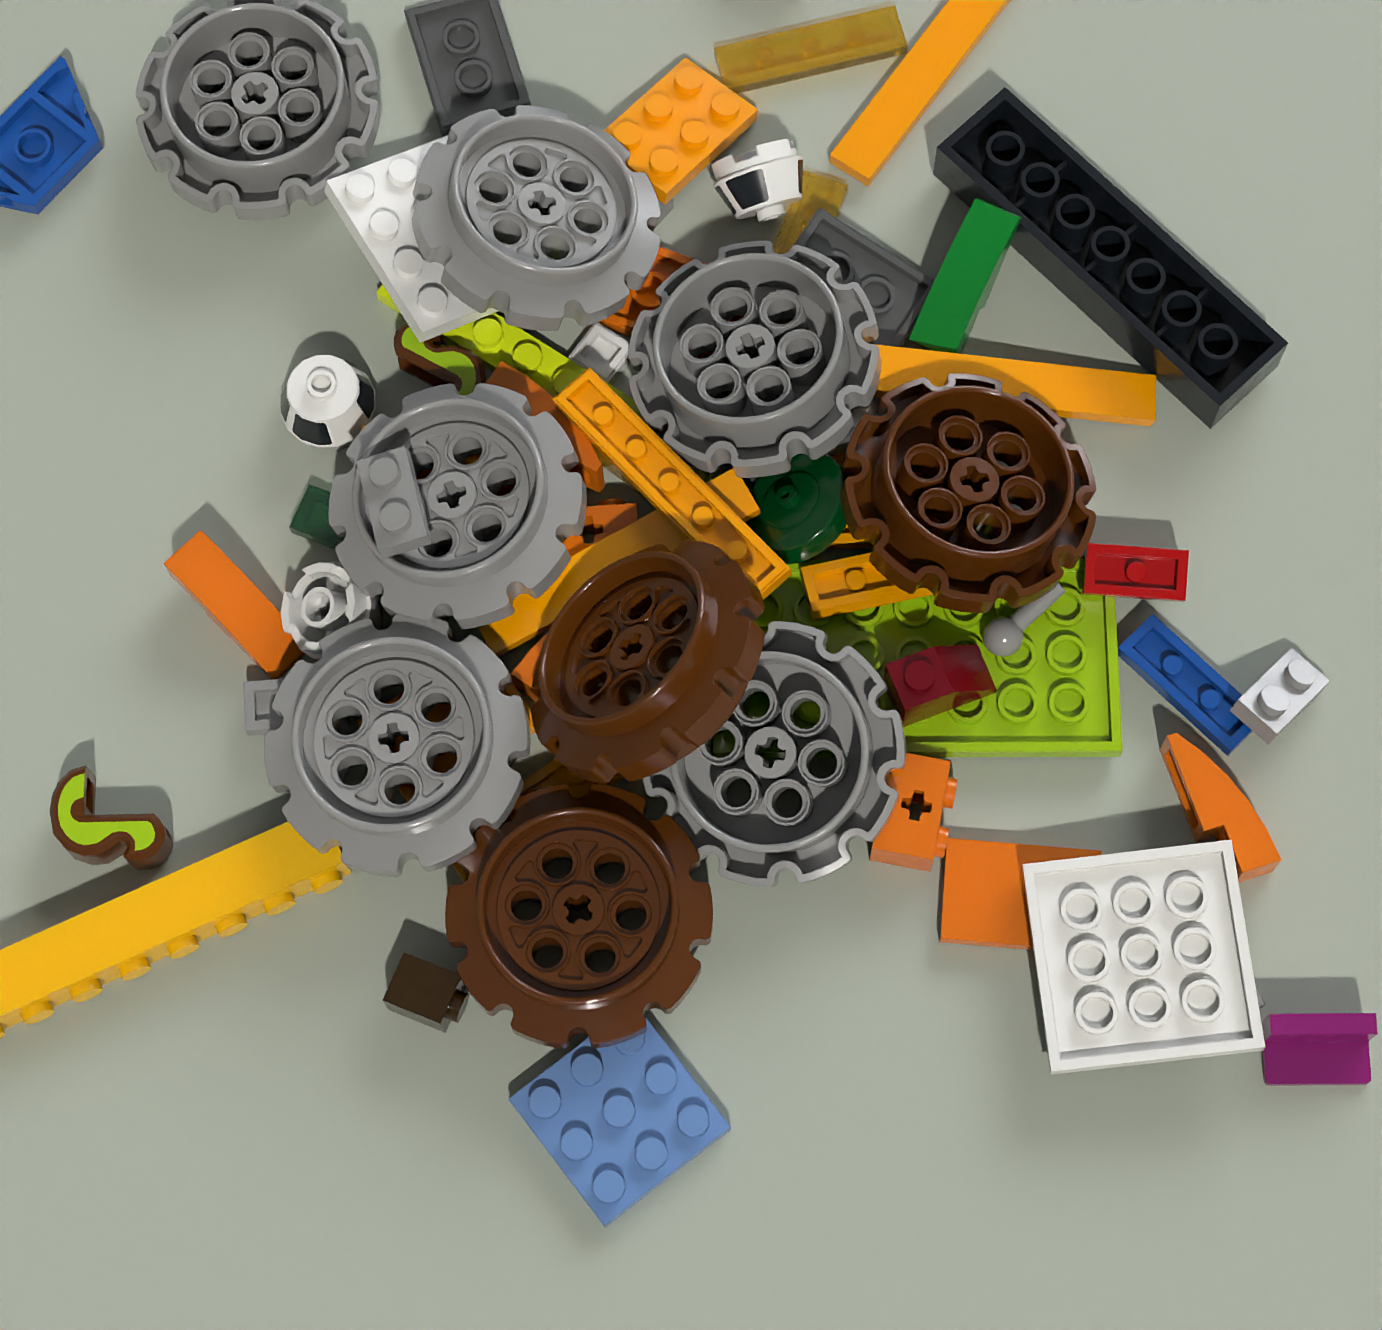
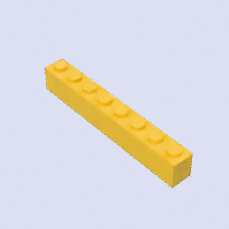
(161, 922)

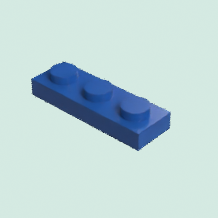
(1185, 682)

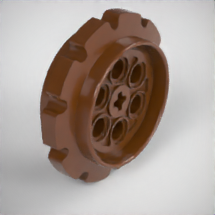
(968, 492)
(647, 661)
(650, 963)

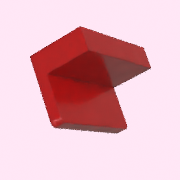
(1135, 572)

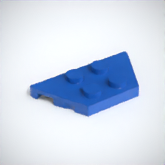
(44, 141)

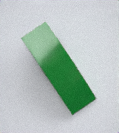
(965, 278)

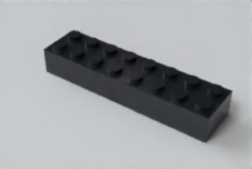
(1111, 258)

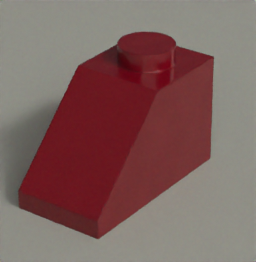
(936, 681)

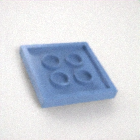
(619, 1119)

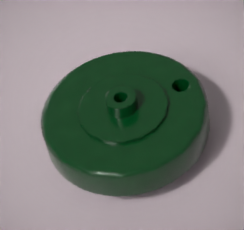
(800, 508)

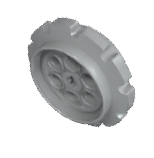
(257, 105)
(544, 190)
(755, 436)
(475, 577)
(855, 801)
(447, 807)

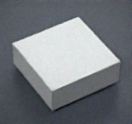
(602, 352)

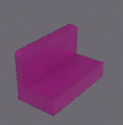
(1317, 1048)

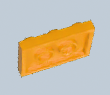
(681, 127)

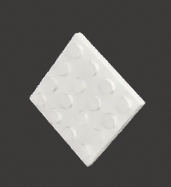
(378, 213)
(1142, 957)

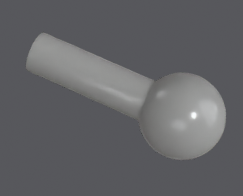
(1005, 634)

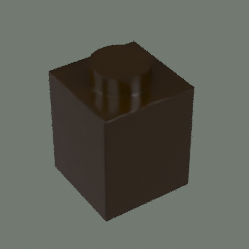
(426, 993)

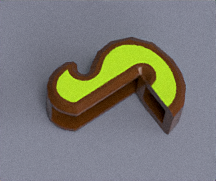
(437, 362)
(108, 836)

